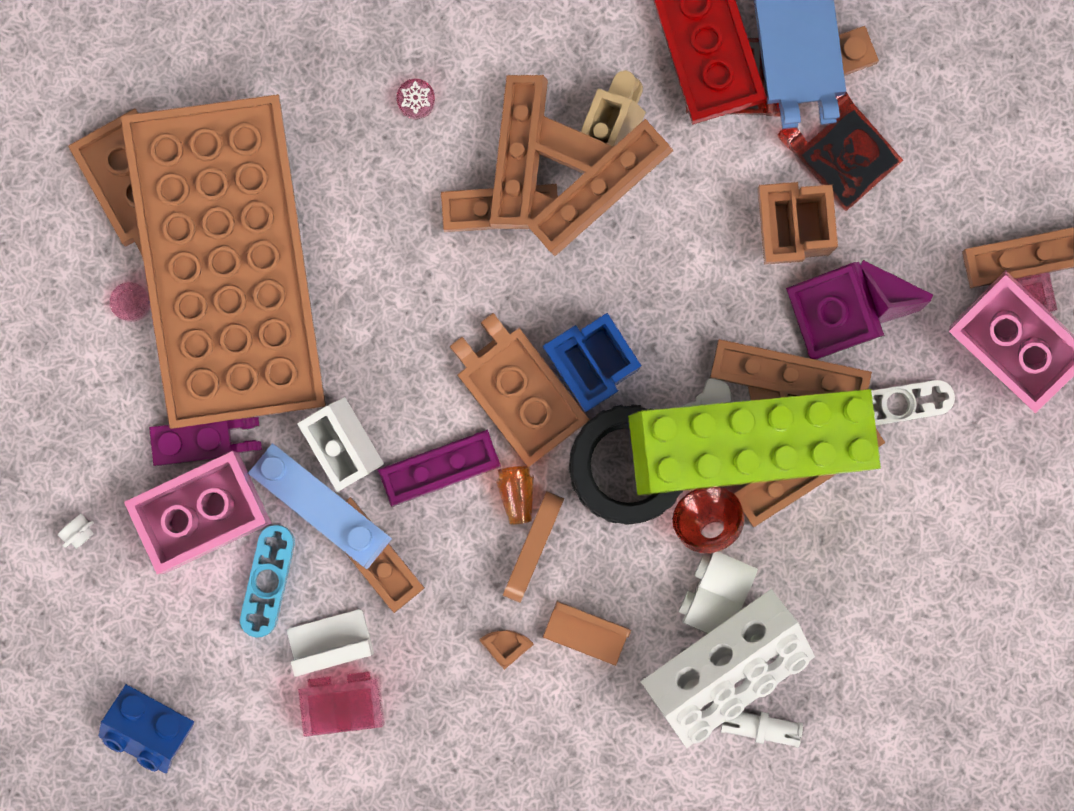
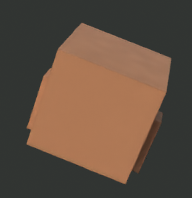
(796, 222)

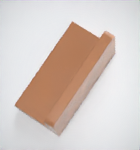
(586, 633)

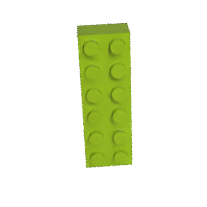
(753, 441)

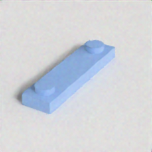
(320, 506)

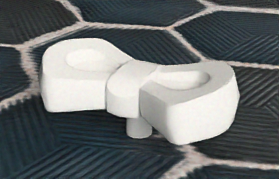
(714, 392)

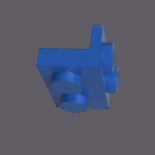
(144, 729)

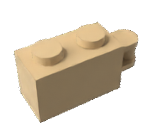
(615, 111)

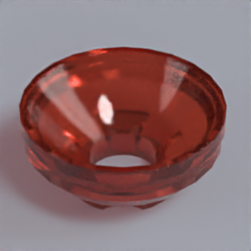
(705, 507)

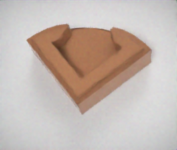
(506, 646)

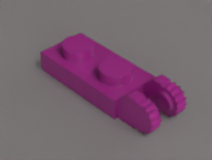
(199, 441)

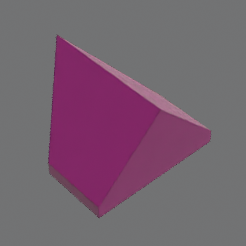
(893, 295)

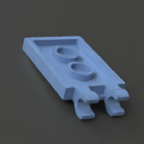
(800, 57)

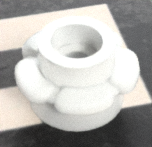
(76, 532)

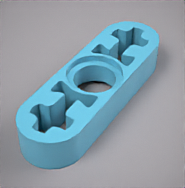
(250, 607)

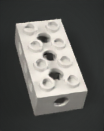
(723, 658)

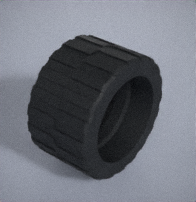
(583, 480)

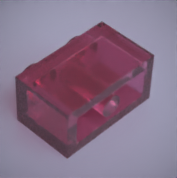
(341, 705)

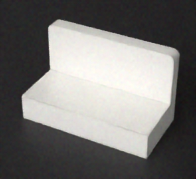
(329, 642)

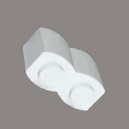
(719, 593)

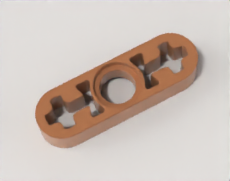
(533, 547)

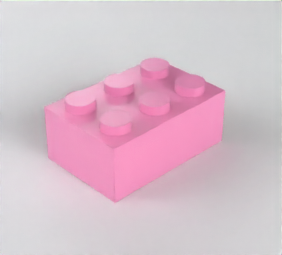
(1018, 341)
(197, 512)

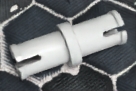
(764, 728)

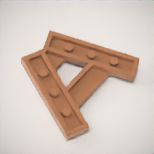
(605, 168)
(772, 376)

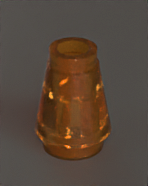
(516, 492)

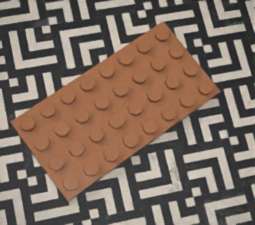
(223, 260)

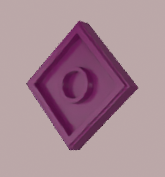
(835, 311)

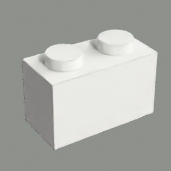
(340, 444)

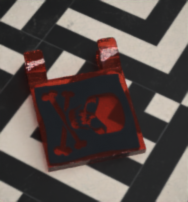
(845, 154)

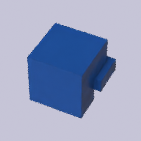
(592, 360)

